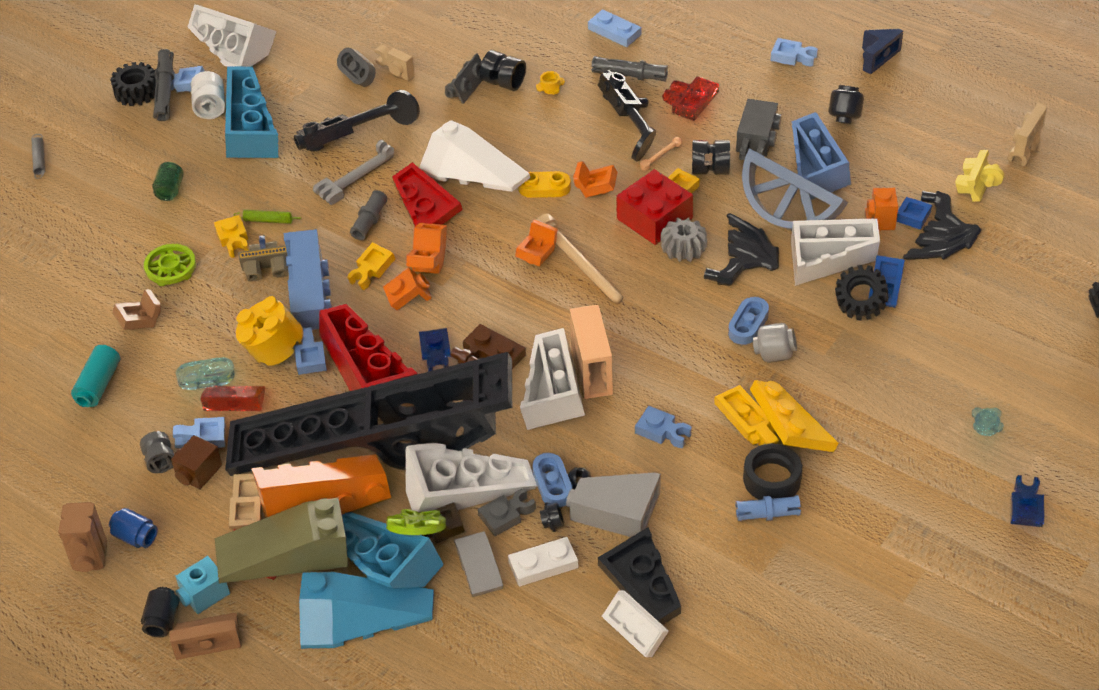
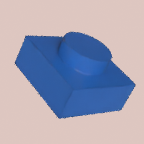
(913, 213)

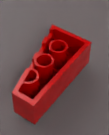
(357, 351)

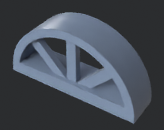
(785, 178)

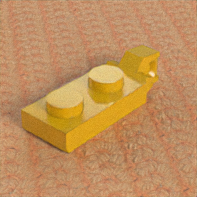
(746, 416)

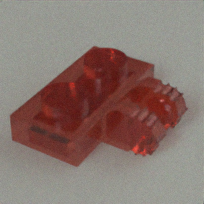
(691, 98)

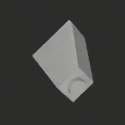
(615, 502)

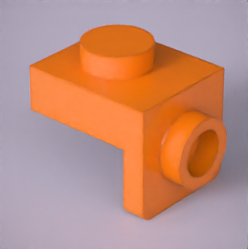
(595, 181)
(538, 244)
(406, 287)

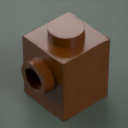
(196, 462)

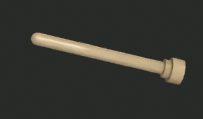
(582, 262)

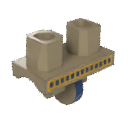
(263, 256)

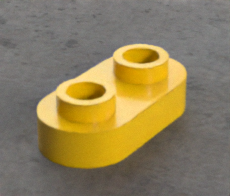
(546, 185)

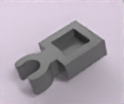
(504, 513)

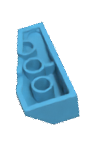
(389, 556)
(347, 606)

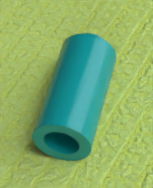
(95, 376)

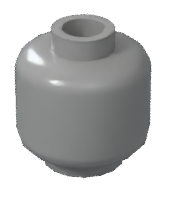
(775, 342)

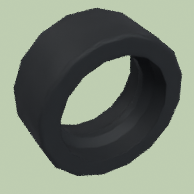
(772, 454)

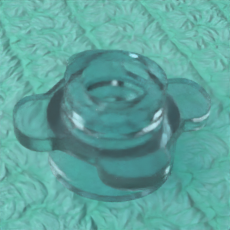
(987, 421)

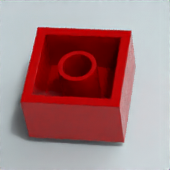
(652, 204)

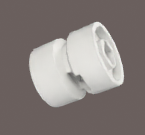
(207, 95)

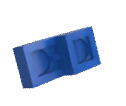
(892, 270)

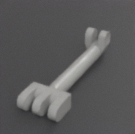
(333, 192)

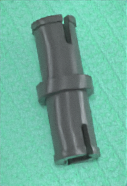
(368, 215)

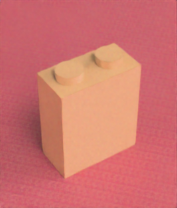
(591, 351)

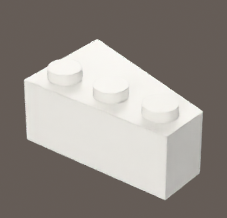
(832, 246)

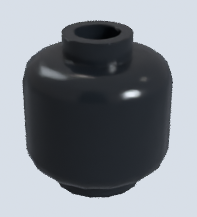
(846, 104)

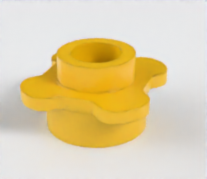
(550, 82)

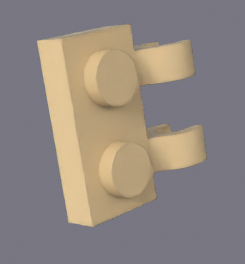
(1028, 134)

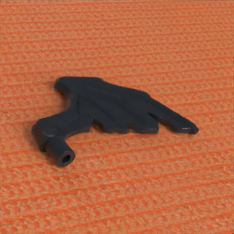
(946, 234)
(750, 249)

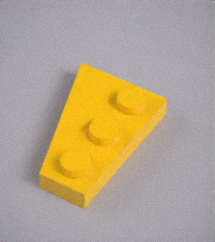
(790, 419)

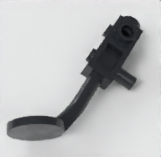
(627, 104)
(400, 105)

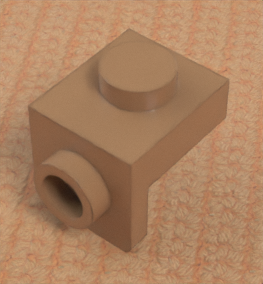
(138, 314)

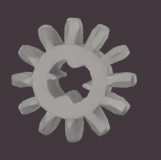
(684, 239)

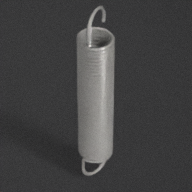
(38, 155)

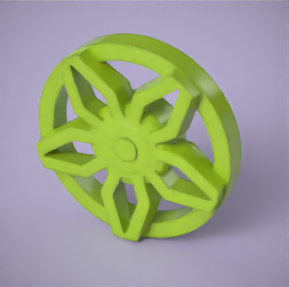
(170, 264)
(416, 523)

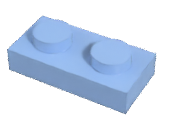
(614, 28)

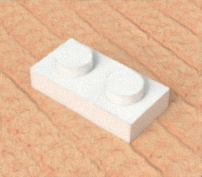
(543, 561)

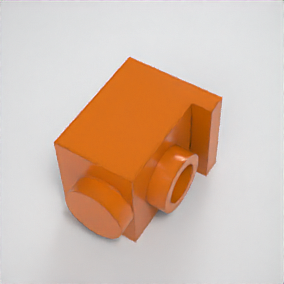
(883, 208)

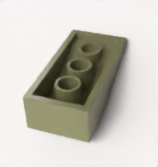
(284, 544)

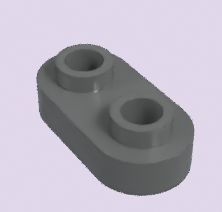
(356, 67)

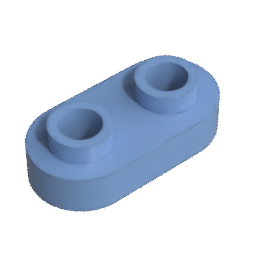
(747, 320)
(552, 482)

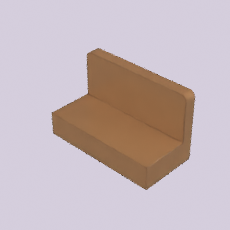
(205, 636)

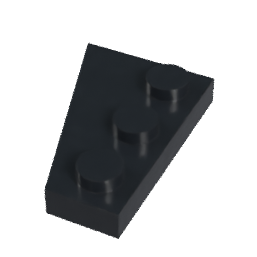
(638, 570)

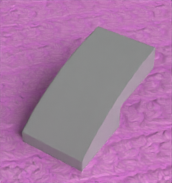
(478, 564)

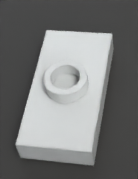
(635, 623)

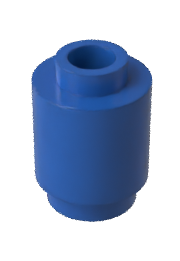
(133, 528)

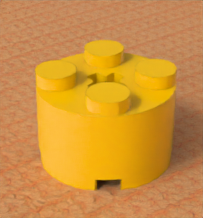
(268, 331)

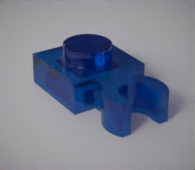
(435, 347)
(1026, 504)

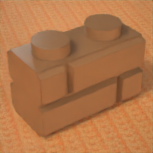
(83, 536)

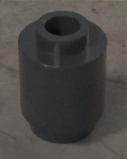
(159, 612)

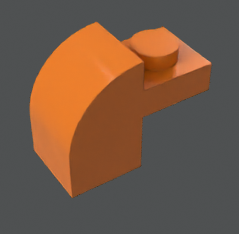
(428, 248)

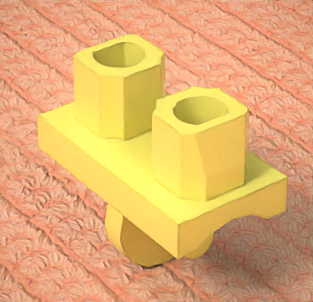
(978, 176)

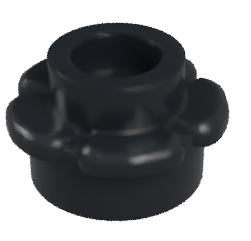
(552, 516)

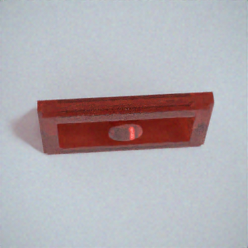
(233, 398)

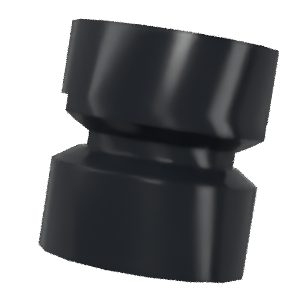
(502, 70)
(720, 157)

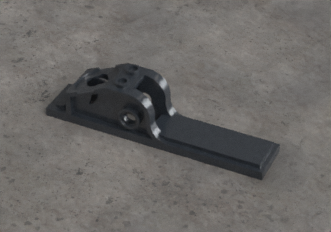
(353, 416)

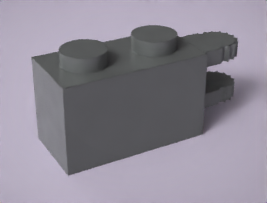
(758, 127)

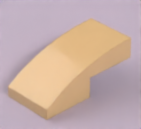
(245, 503)

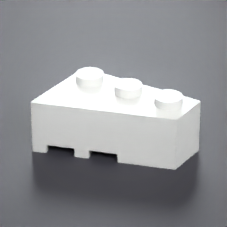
(552, 383)

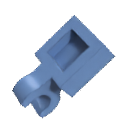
(310, 354)

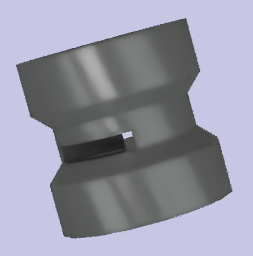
(157, 452)

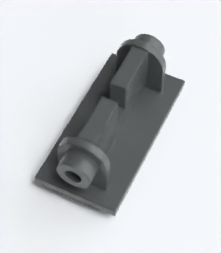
(466, 80)

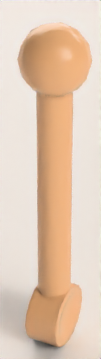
(645, 164)

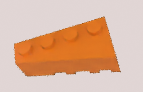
(353, 480)

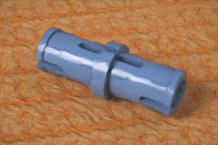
(768, 508)

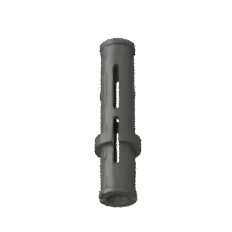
(640, 70)
(164, 75)

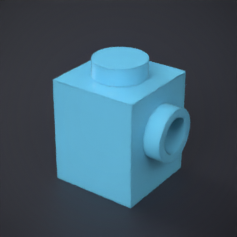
(200, 585)

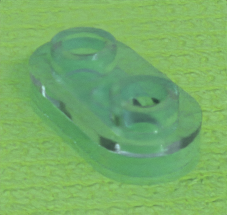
(205, 373)

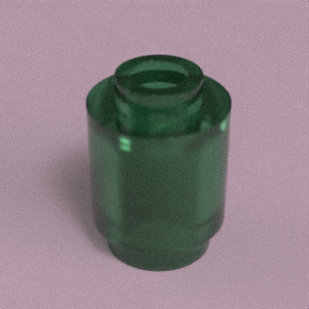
(167, 181)

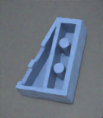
(819, 155)
(306, 277)

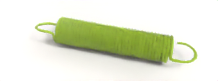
(267, 216)

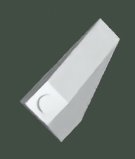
(231, 38)
(464, 155)
(446, 476)

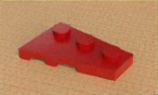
(424, 197)

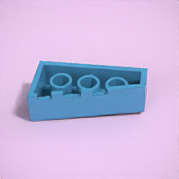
(248, 122)

